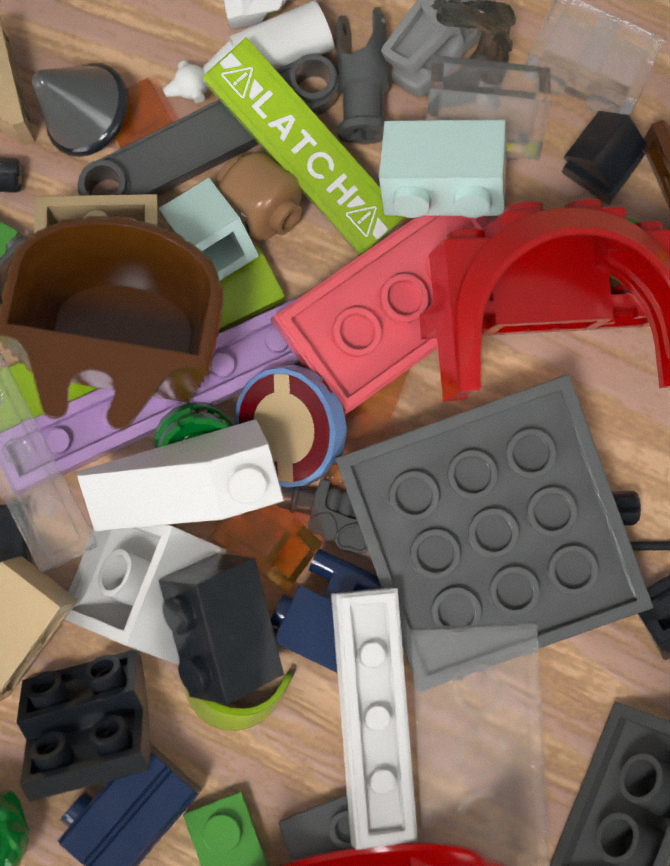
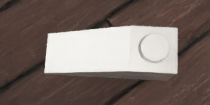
(184, 481)

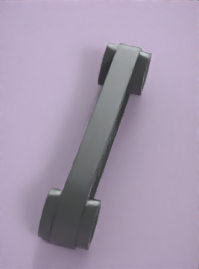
(198, 139)

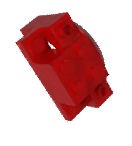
(545, 275)

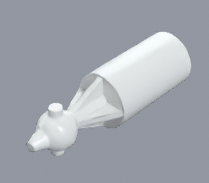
(277, 39)

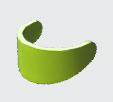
(235, 718)

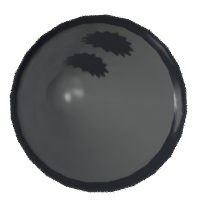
(81, 106)

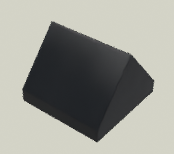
(607, 148)

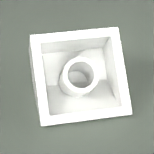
(121, 586)

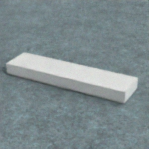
(374, 717)

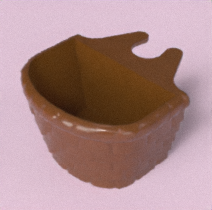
(111, 311)

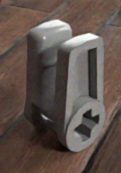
(418, 39)

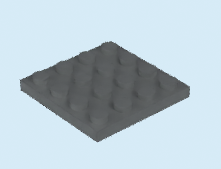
(497, 519)

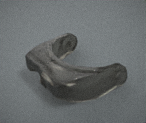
(488, 16)

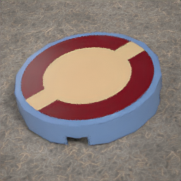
(298, 420)

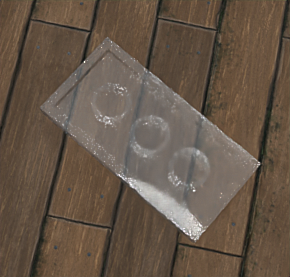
(481, 739)

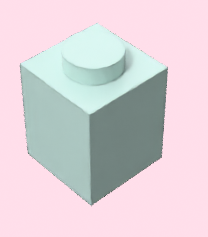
(212, 226)

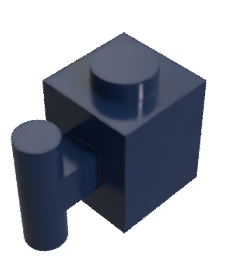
(307, 618)

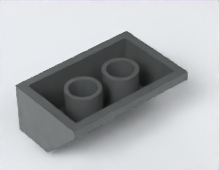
(623, 798)

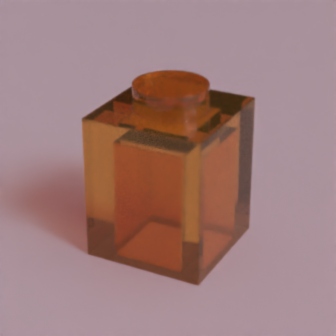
(275, 540)

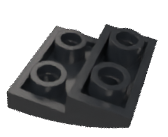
(84, 725)

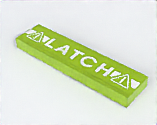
(301, 145)

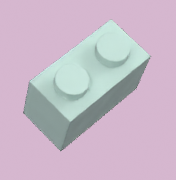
(443, 168)

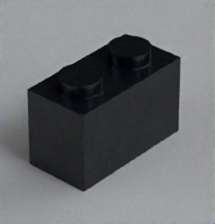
(221, 628)

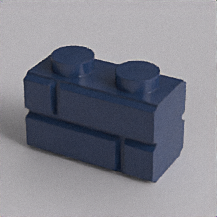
(128, 815)

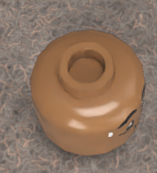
(261, 194)

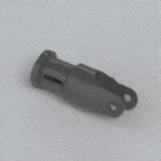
(362, 82)

